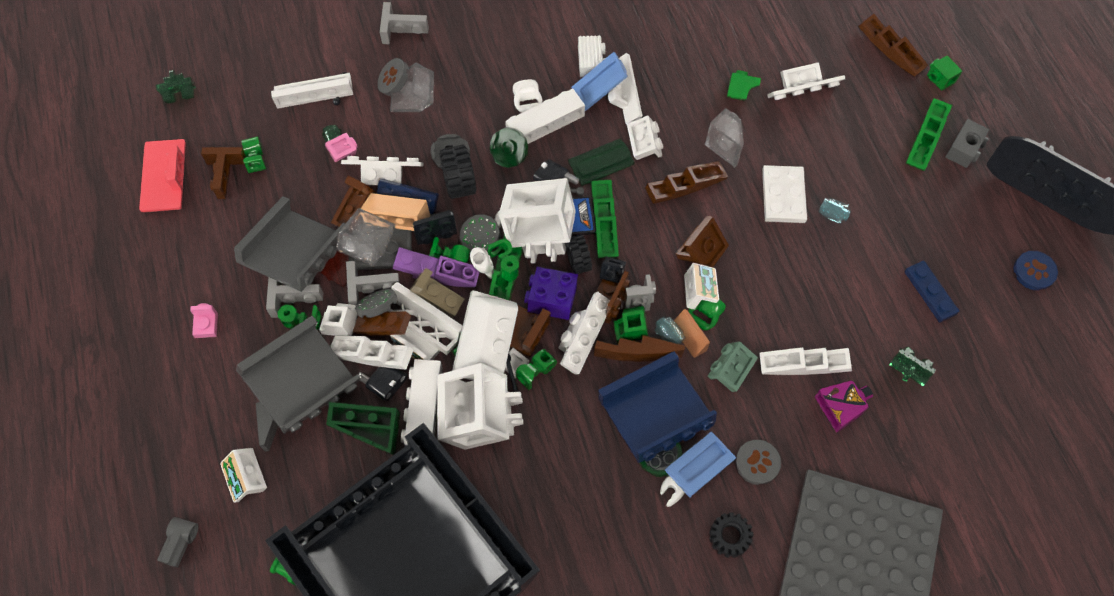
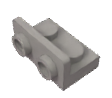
(640, 295)

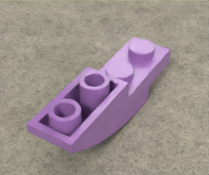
(444, 270)

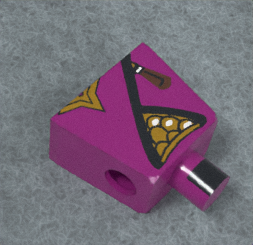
(843, 403)

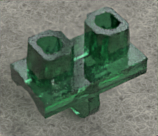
(174, 84)
(912, 367)

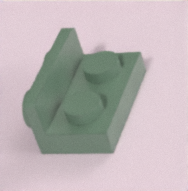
(733, 365)

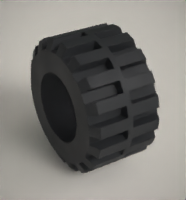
(458, 171)

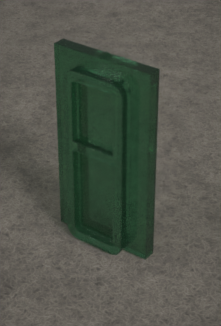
(601, 161)

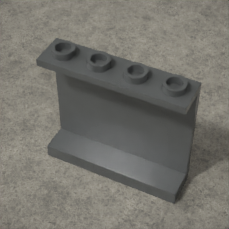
(287, 246)
(296, 376)

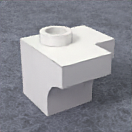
(339, 320)

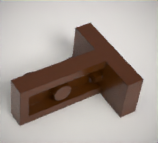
(221, 159)
(354, 199)

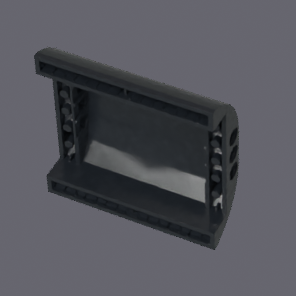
(406, 533)

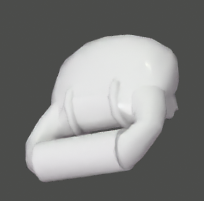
(524, 91)
(482, 261)

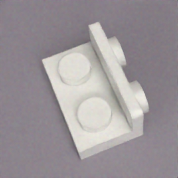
(644, 138)

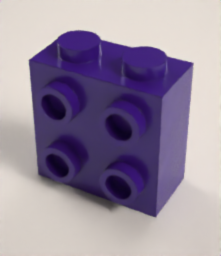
(551, 291)

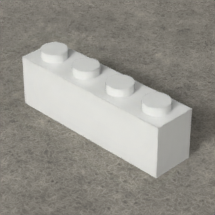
(548, 116)
(422, 396)

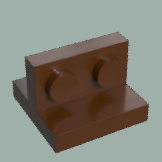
(704, 244)

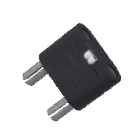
(551, 170)
(384, 381)

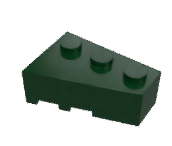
(367, 424)

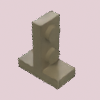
(436, 293)

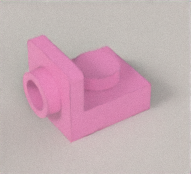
(341, 147)
(204, 321)

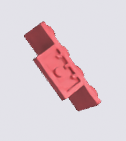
(162, 175)

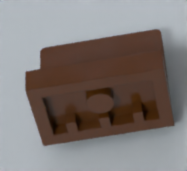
(615, 293)
(529, 330)

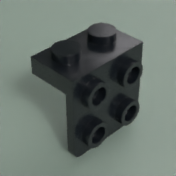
(437, 225)

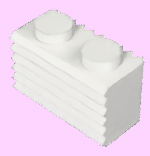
(590, 53)

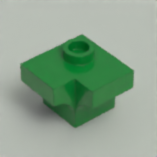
(741, 84)
(632, 324)

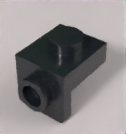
(612, 269)

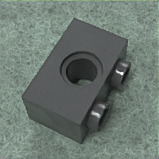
(967, 143)

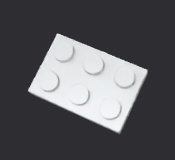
(784, 194)

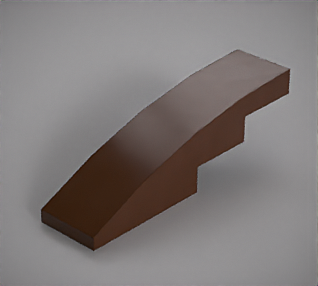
(894, 47)
(686, 182)
(648, 350)

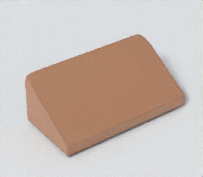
(695, 339)

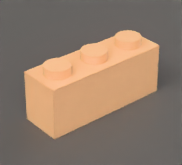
(397, 210)

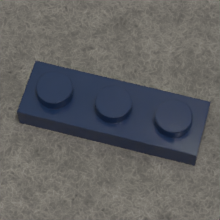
(392, 188)
(931, 291)

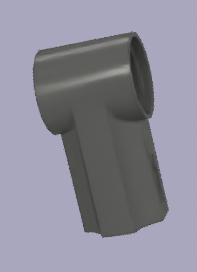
(179, 535)

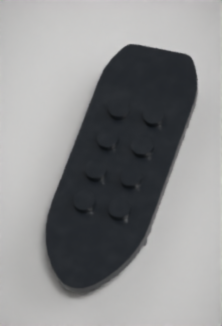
(1055, 182)

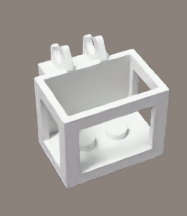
(541, 217)
(475, 410)

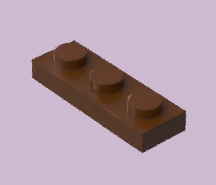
(384, 324)

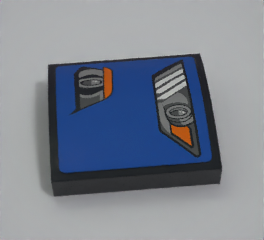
(584, 217)

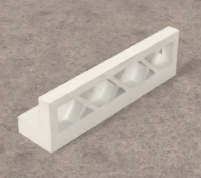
(312, 90)
(430, 316)

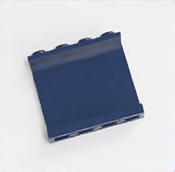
(655, 408)

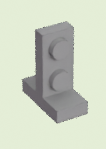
(400, 23)
(366, 284)
(282, 293)

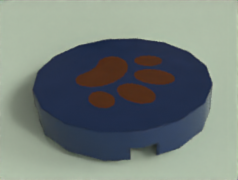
(1035, 270)

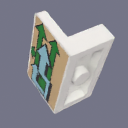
(700, 285)
(421, 348)
(242, 473)

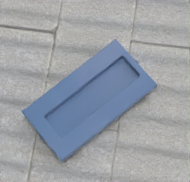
(600, 80)
(700, 464)

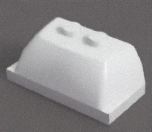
(486, 332)

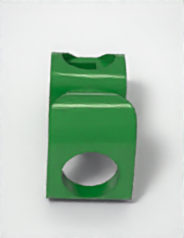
(253, 152)
(457, 253)
(509, 263)
(291, 318)
(542, 362)

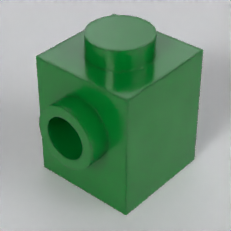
(944, 72)

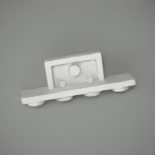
(803, 78)
(626, 94)
(374, 170)
(582, 333)

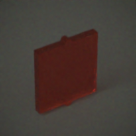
(336, 269)

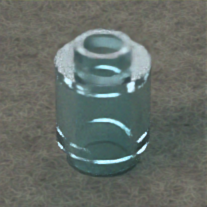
(835, 210)
(669, 330)

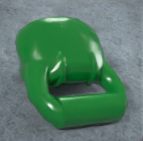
(710, 309)

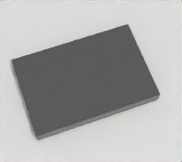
(399, 238)

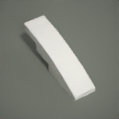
(374, 353)
(805, 362)

